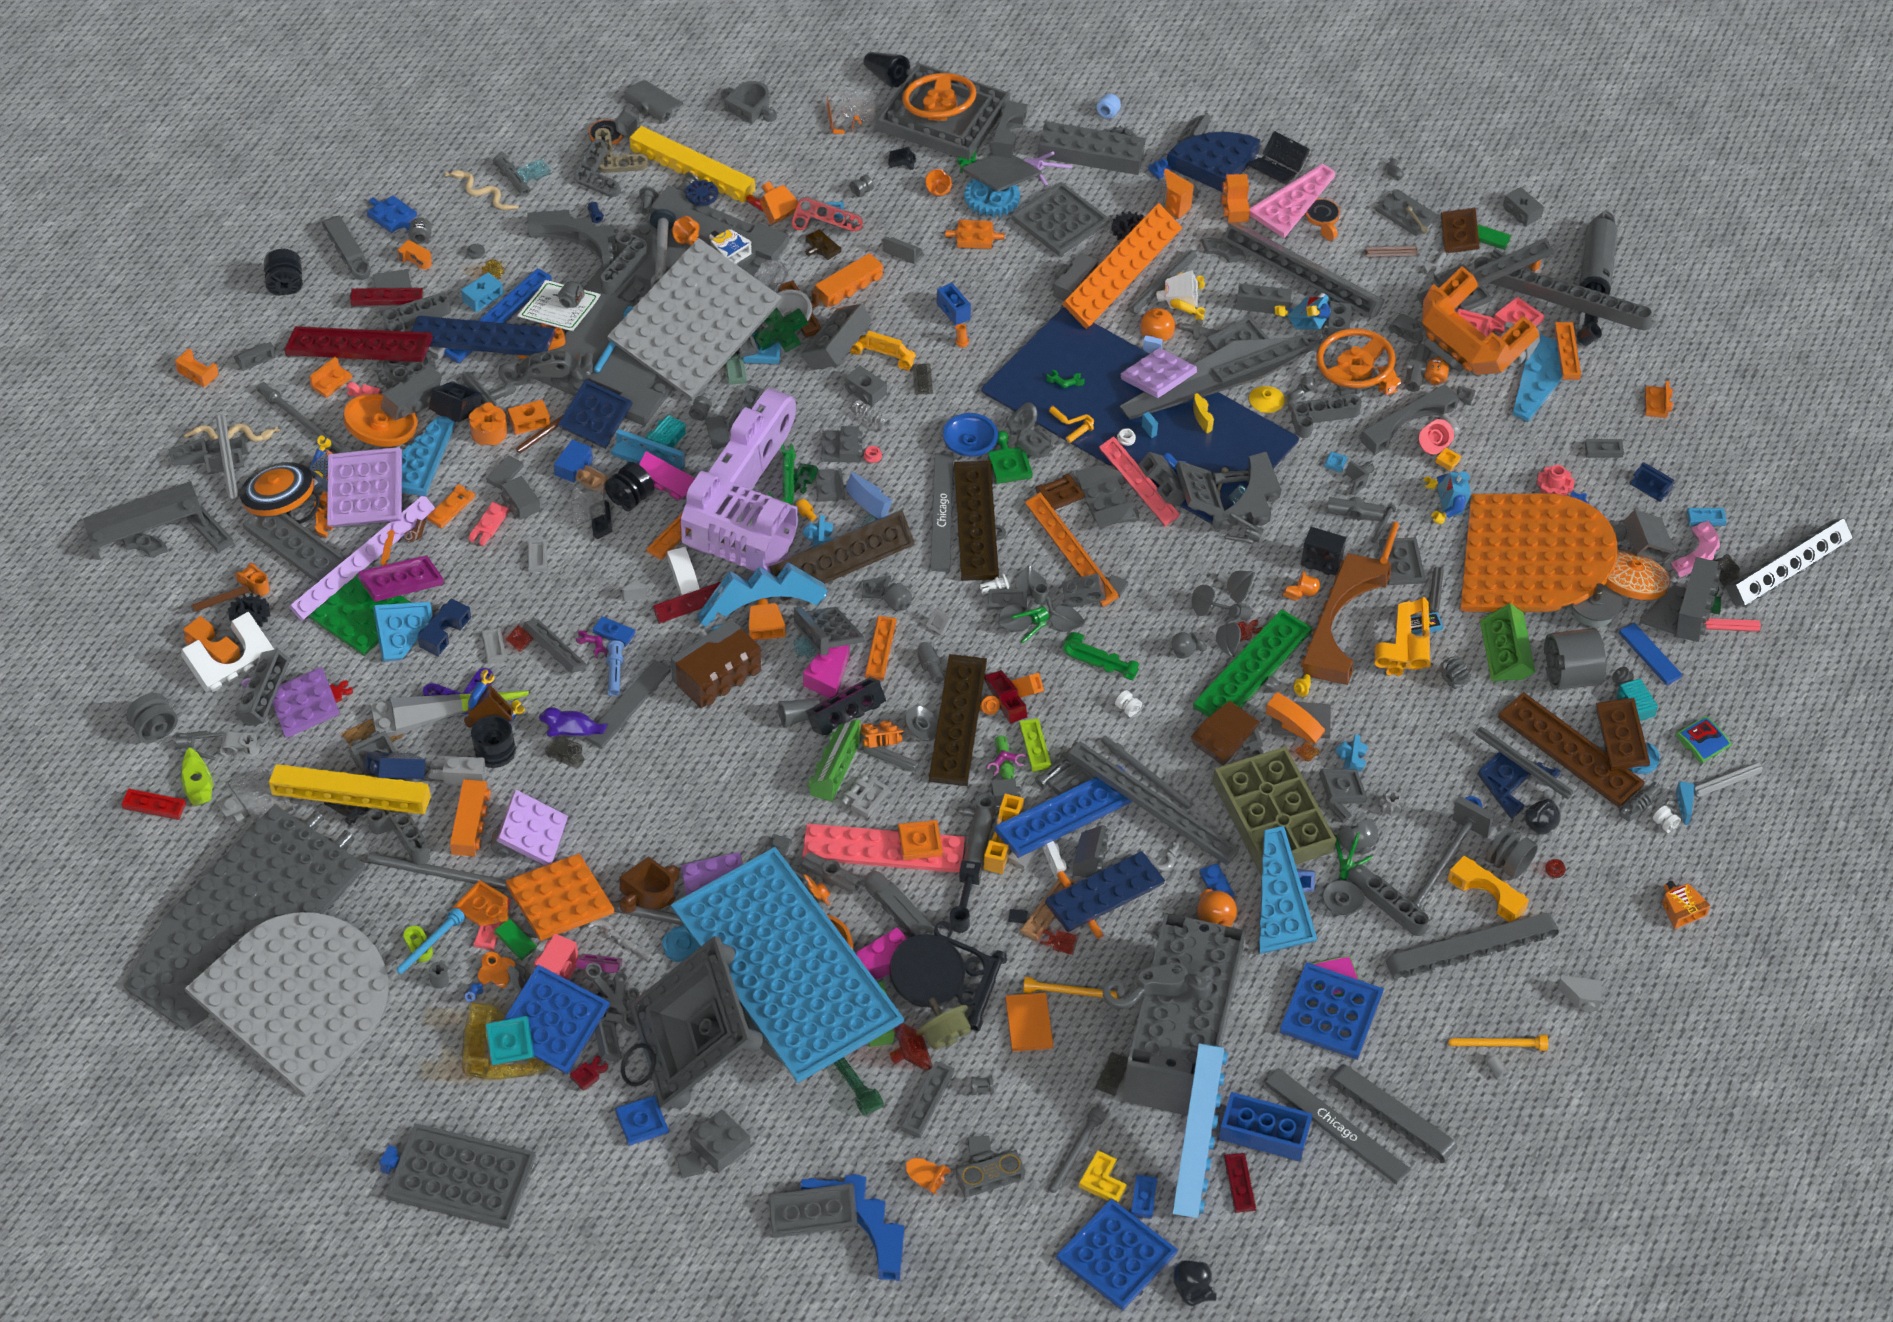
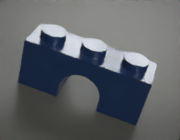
(451, 615)

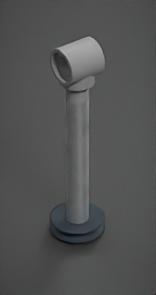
(663, 221)

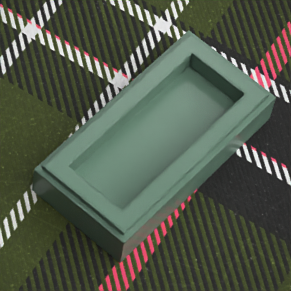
(735, 370)

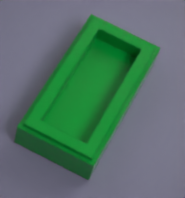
(1493, 237)
(515, 939)

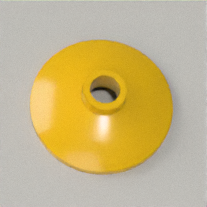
(1266, 404)

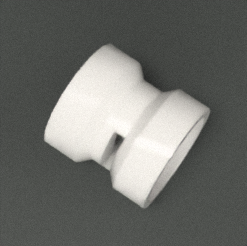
(1128, 703)
(1666, 818)

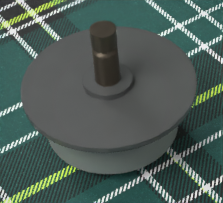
(1599, 608)

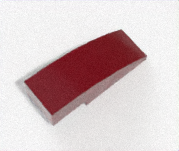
(1007, 694)

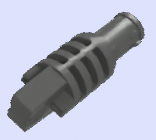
(1640, 802)

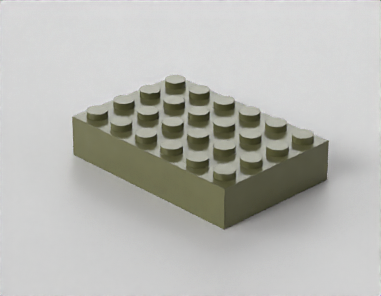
(1272, 794)

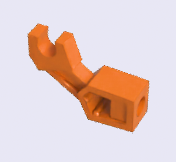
(321, 521)

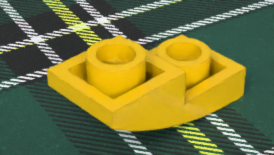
(1201, 413)

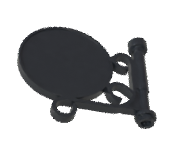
(933, 967)

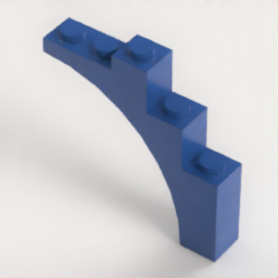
(886, 1238)

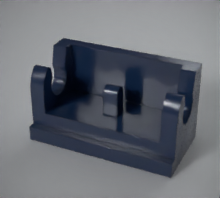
(1652, 482)

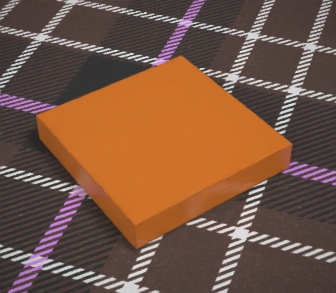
(920, 840)

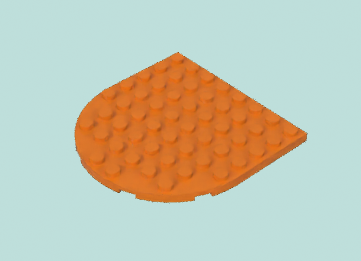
(1534, 552)

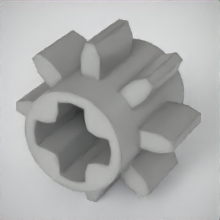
(1391, 802)

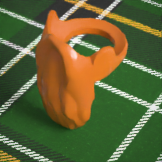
(927, 1173)

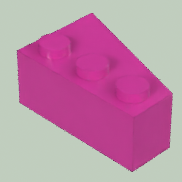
(878, 954)

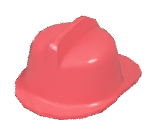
(1436, 436)

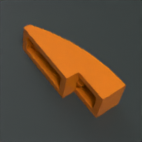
(1294, 718)

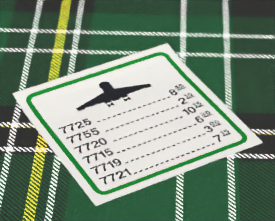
(547, 309)

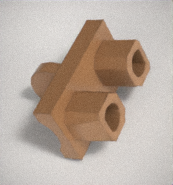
(591, 477)

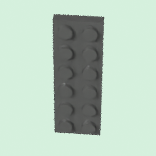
(295, 544)

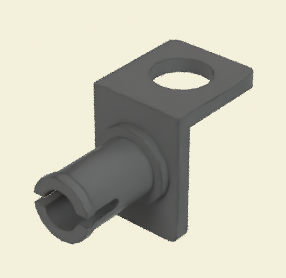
(1359, 475)

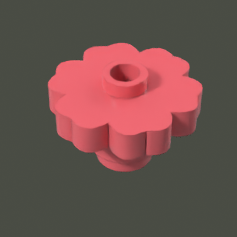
(1555, 480)

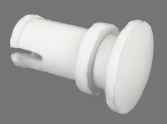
(998, 583)

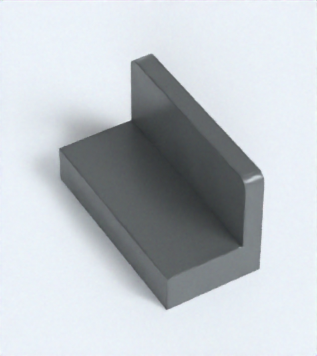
(901, 249)
(255, 356)

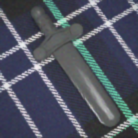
(1196, 329)

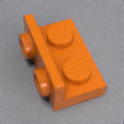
(329, 378)
(1658, 400)

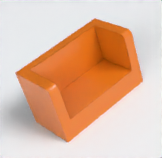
(194, 370)

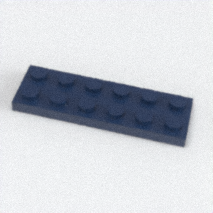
(1104, 891)

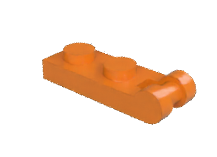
(450, 506)

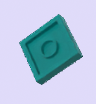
(510, 1041)

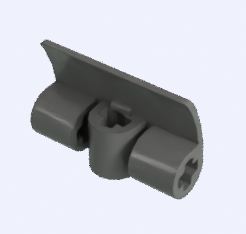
(651, 100)

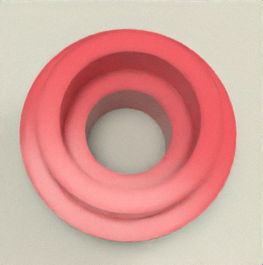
(872, 454)

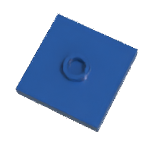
(641, 1120)

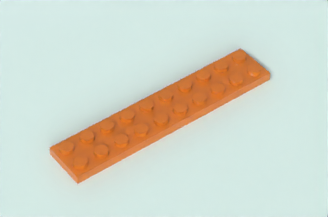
(1122, 266)

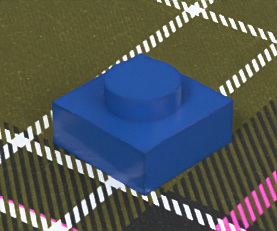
(389, 1160)

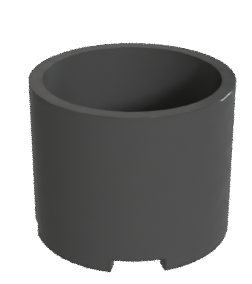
(1575, 658)

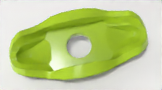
(196, 791)

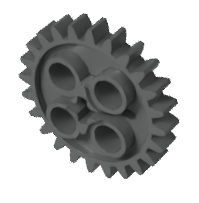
(394, 372)

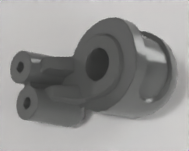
(1185, 645)

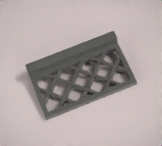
(817, 634)

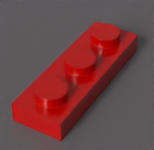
(153, 804)

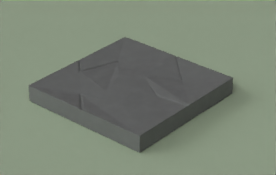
(956, 136)

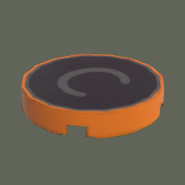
(616, 137)
(1323, 212)

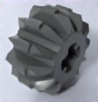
(1455, 672)

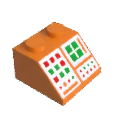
(1176, 194)

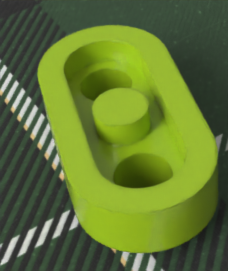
(414, 944)

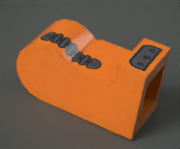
(415, 254)

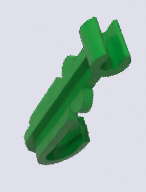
(788, 474)
(1076, 649)

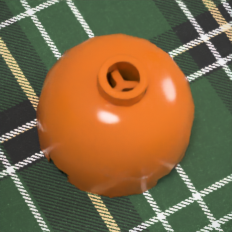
(1158, 324)

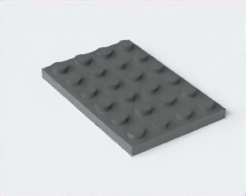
(461, 1175)

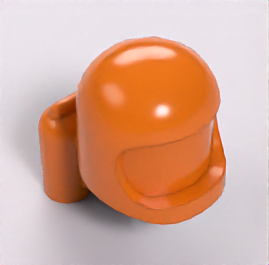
(1305, 586)

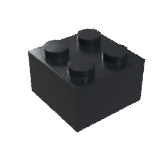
(454, 401)
(1323, 551)

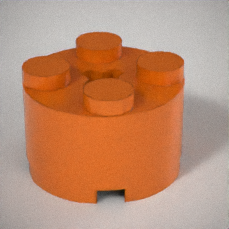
(488, 424)

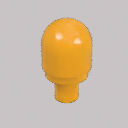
(806, 508)

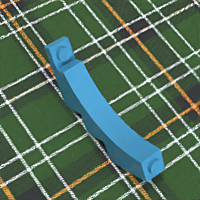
(736, 591)

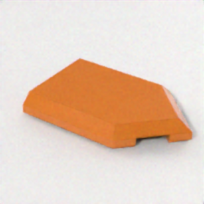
(484, 905)

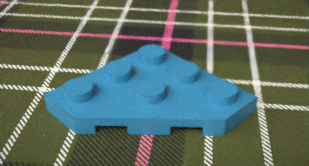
(399, 627)

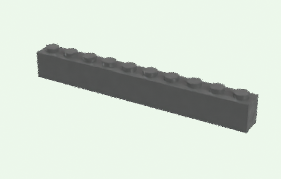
(1303, 269)

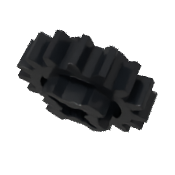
(1124, 224)
(257, 607)

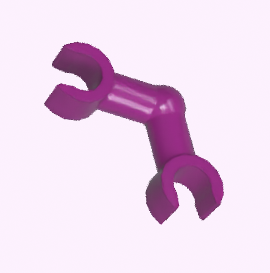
(592, 639)
(1004, 755)

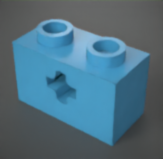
(482, 292)

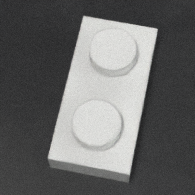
(1052, 854)

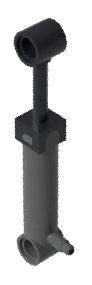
(971, 865)

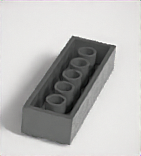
(1092, 147)

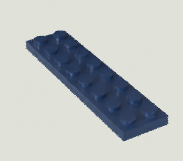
(485, 335)

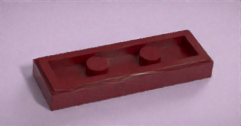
(1239, 1182)

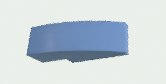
(868, 496)

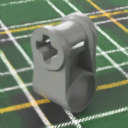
(237, 743)

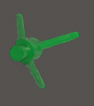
(1347, 864)

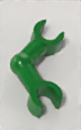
(1065, 383)

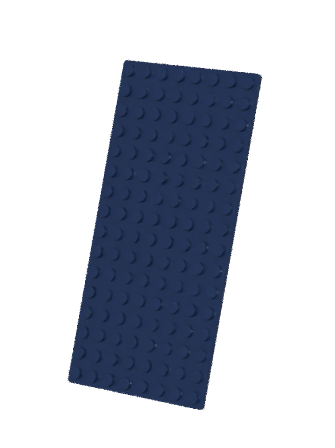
(1101, 358)

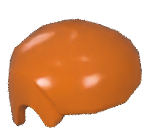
(938, 179)

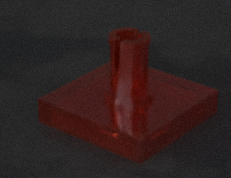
(911, 1048)

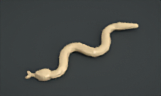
(477, 192)
(265, 435)

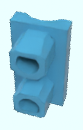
(816, 531)
(1349, 753)

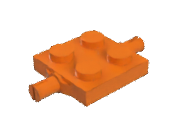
(974, 234)

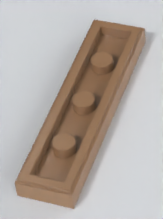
(1042, 916)

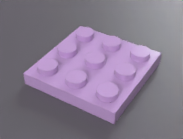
(1158, 372)
(532, 828)

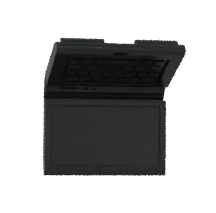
(1283, 151)

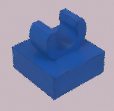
(1158, 168)

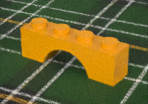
(997, 851)
(1468, 875)

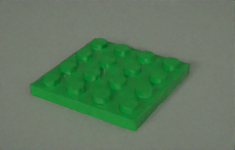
(351, 616)

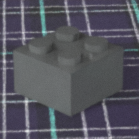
(720, 1140)

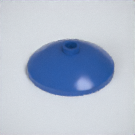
(970, 434)

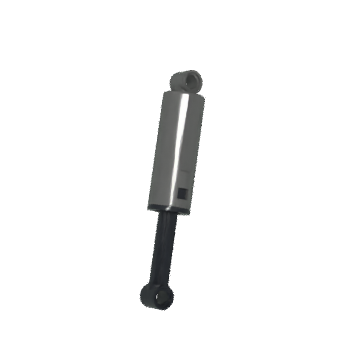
(1597, 267)

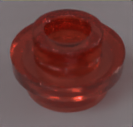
(1555, 863)

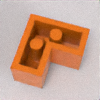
(1235, 198)

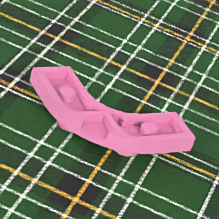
(1707, 547)

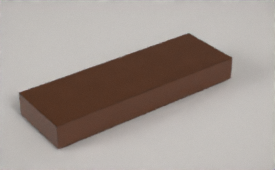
(220, 598)

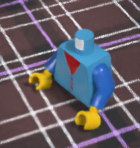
(1308, 314)
(1453, 494)

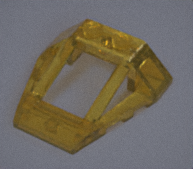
(473, 1051)

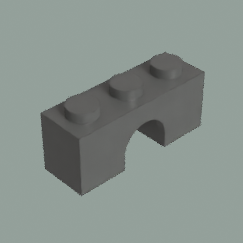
(1158, 469)

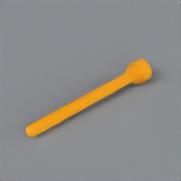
(1032, 985)
(1538, 1042)

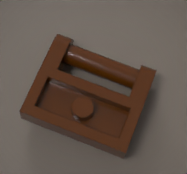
(1063, 495)

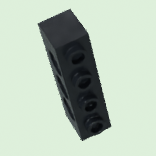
(836, 705)

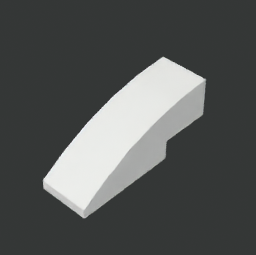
(682, 570)

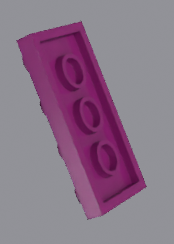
(400, 578)

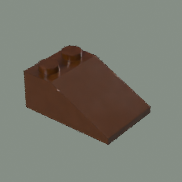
(1224, 732)

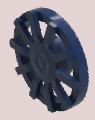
(702, 193)

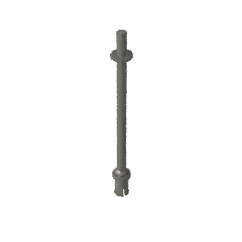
(273, 396)

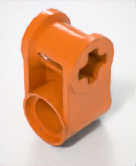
(254, 579)

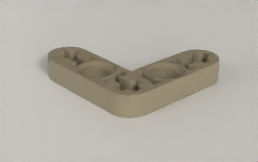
(613, 161)

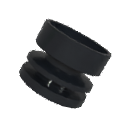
(283, 272)
(629, 486)
(493, 741)

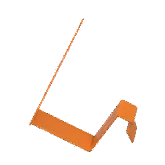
(839, 131)
(386, 550)

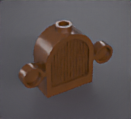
(648, 886)

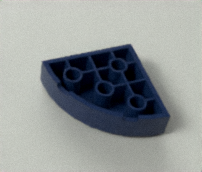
(1213, 156)

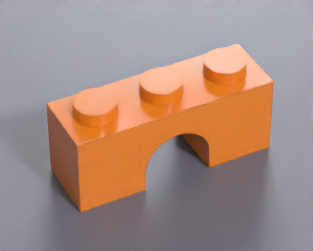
(223, 651)

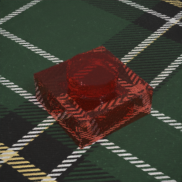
(519, 638)

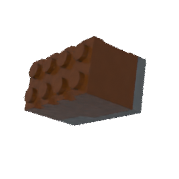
(716, 663)

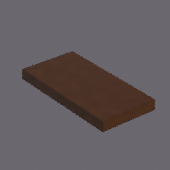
(1622, 734)

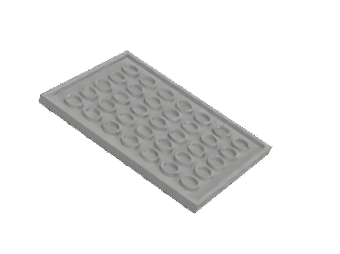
(695, 318)

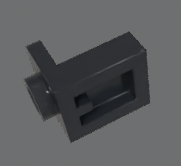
(901, 157)

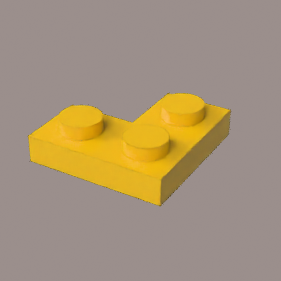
(1097, 1178)

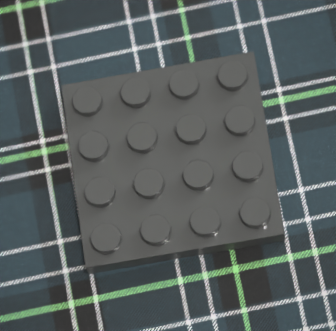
(1060, 219)

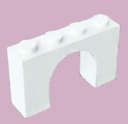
(211, 673)

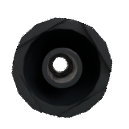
(888, 67)

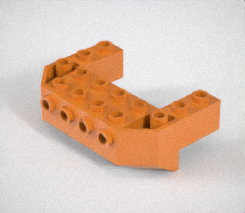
(1461, 338)

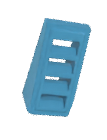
(1684, 796)

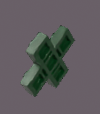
(781, 330)

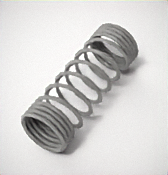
(884, 420)

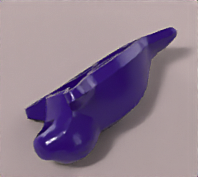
(570, 723)

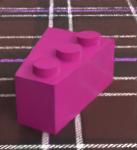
(666, 476)
(827, 671)

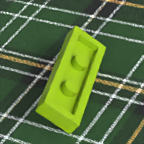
(1035, 744)

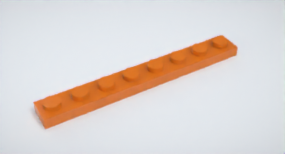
(1067, 543)

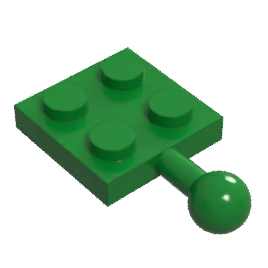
(1008, 463)

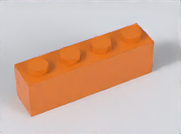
(849, 280)
(469, 818)

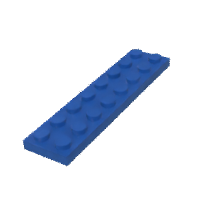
(1060, 816)

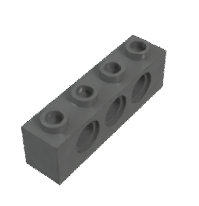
(262, 687)

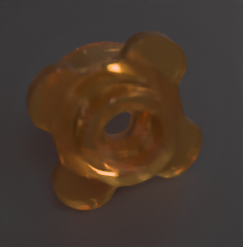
(1307, 756)

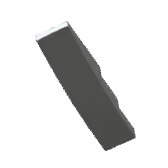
(194, 451)

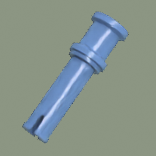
(614, 661)

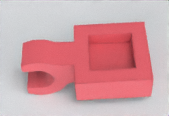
(355, 390)

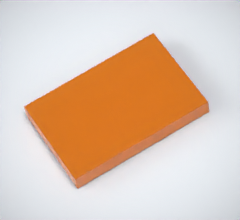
(1029, 1022)

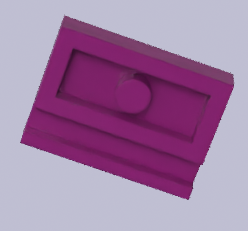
(608, 964)

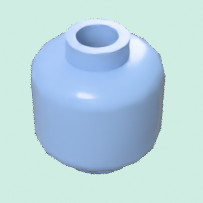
(1108, 106)

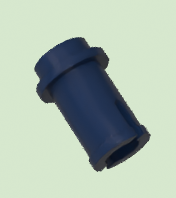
(595, 214)

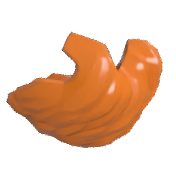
(685, 230)

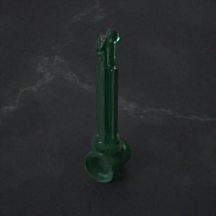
(866, 1099)

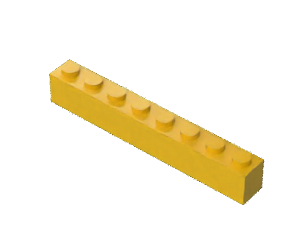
(686, 160)
(350, 789)

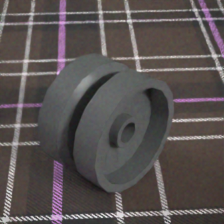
(151, 717)

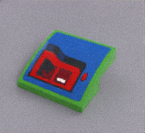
(1704, 739)

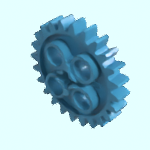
(989, 201)

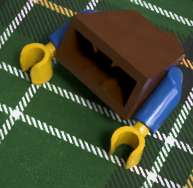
(487, 701)

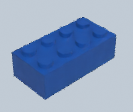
(1265, 1126)

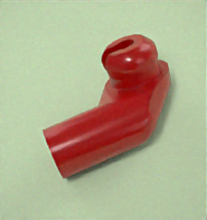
(754, 201)

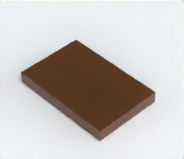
(1460, 230)

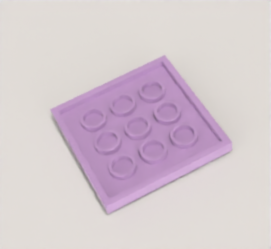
(364, 487)

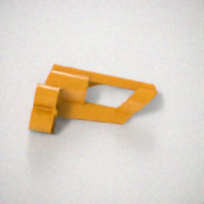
(1409, 649)

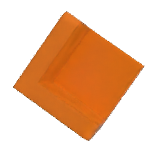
(1028, 685)

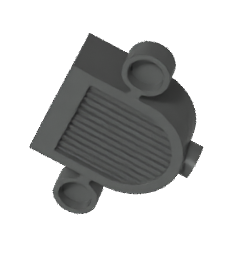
(749, 102)

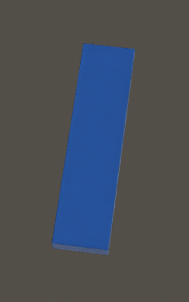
(1650, 654)

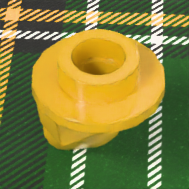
(1302, 686)

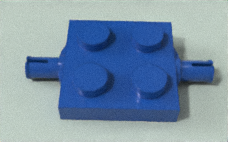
(391, 213)

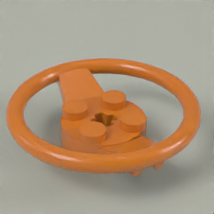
(941, 100)
(1356, 362)

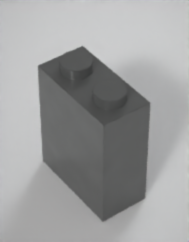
(1649, 536)

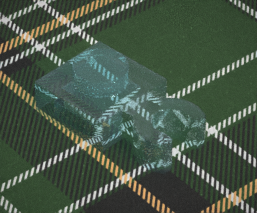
(534, 170)

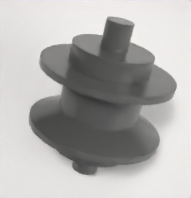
(1622, 675)

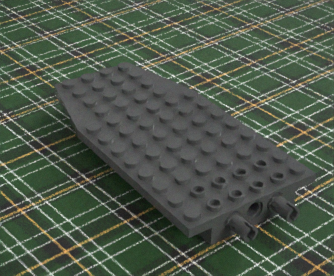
(267, 874)

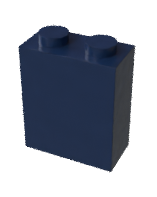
(395, 765)

